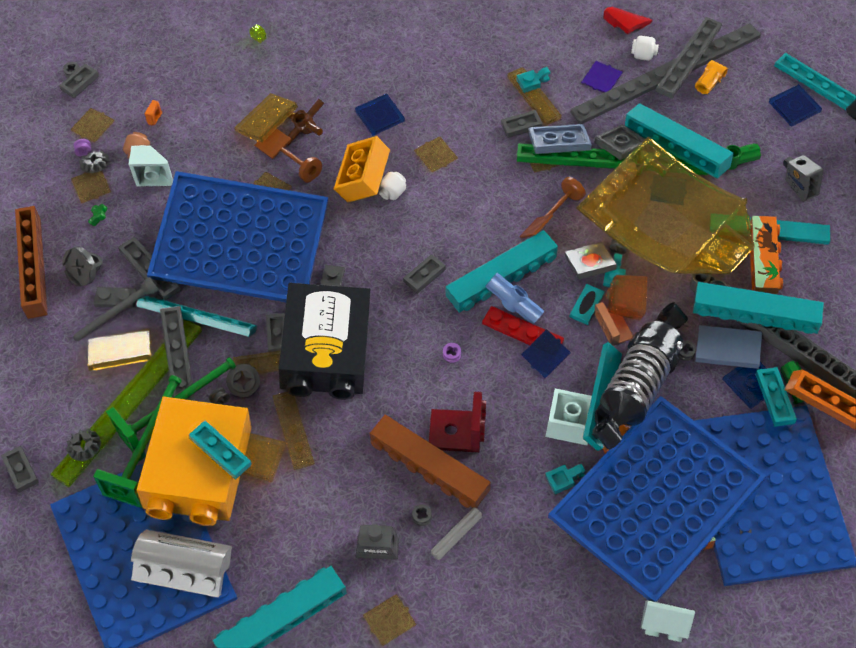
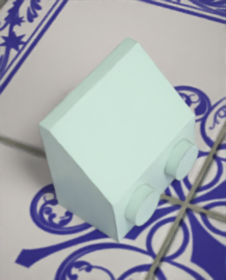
(149, 167)
(568, 416)
(667, 619)

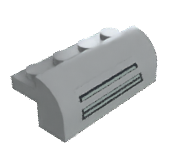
(180, 562)

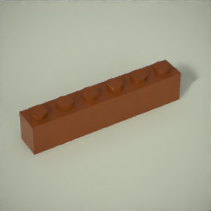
(31, 262)
(430, 462)

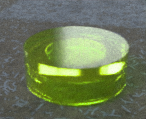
(258, 33)

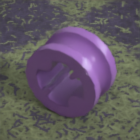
(82, 147)
(453, 347)

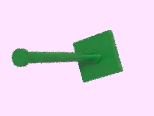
(129, 432)
(121, 487)

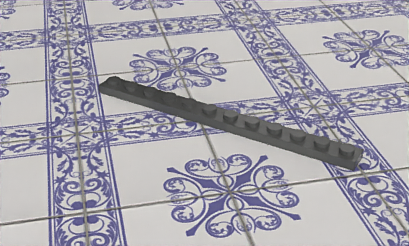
(651, 79)

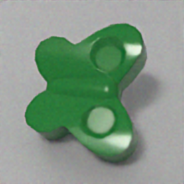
(98, 214)

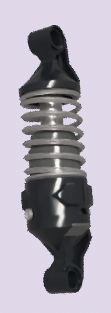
(648, 361)

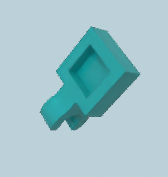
(530, 80)
(609, 275)
(563, 479)

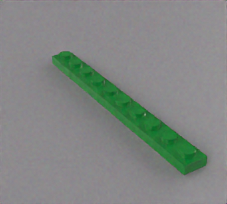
(591, 158)

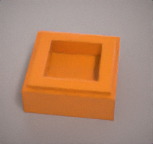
(153, 112)

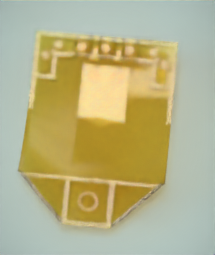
(685, 231)

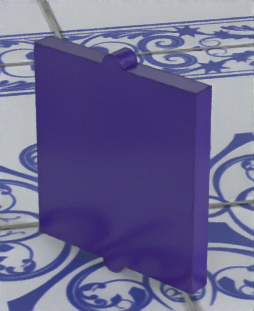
(601, 77)

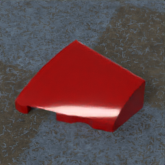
(625, 20)

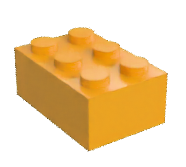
(362, 169)

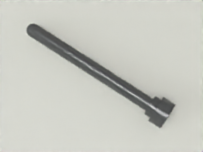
(147, 288)

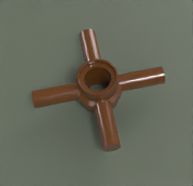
(304, 121)

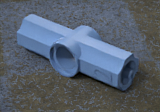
(514, 298)

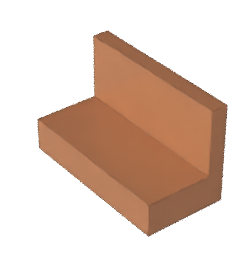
(612, 325)

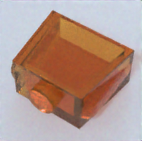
(628, 296)

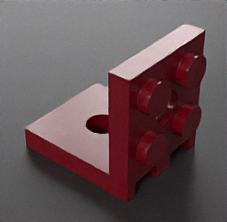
(469, 427)

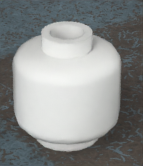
(644, 48)
(392, 185)

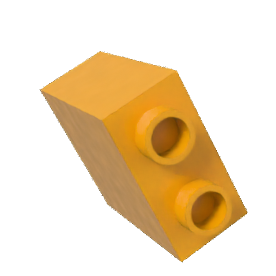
(179, 473)

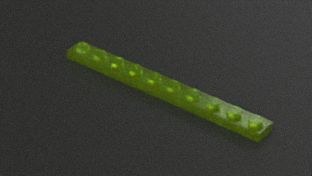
(125, 405)

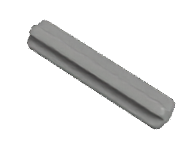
(456, 533)

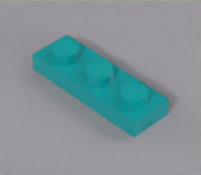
(776, 397)
(220, 449)

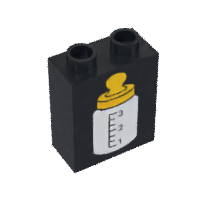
(324, 340)

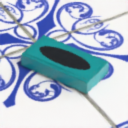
(585, 305)

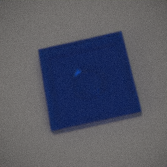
(795, 105)
(379, 114)
(745, 384)

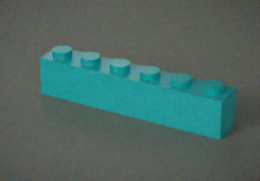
(679, 140)
(510, 265)
(758, 308)
(285, 612)

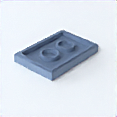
(559, 138)
(729, 347)

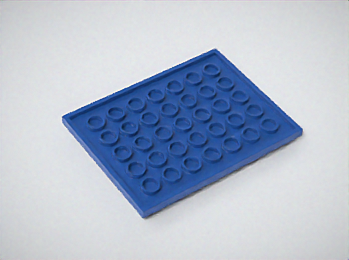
(237, 236)
(657, 499)
(791, 513)
(100, 545)

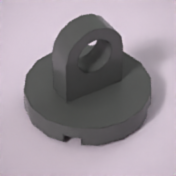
(81, 266)

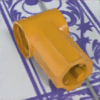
(710, 77)

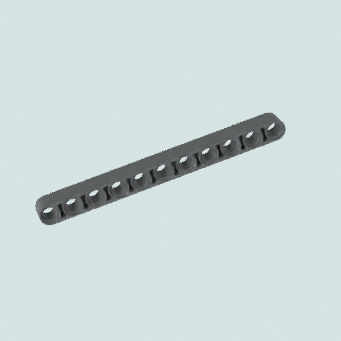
(791, 347)

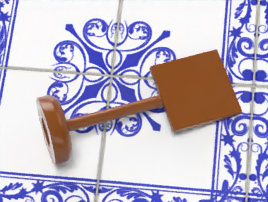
(276, 142)
(572, 189)

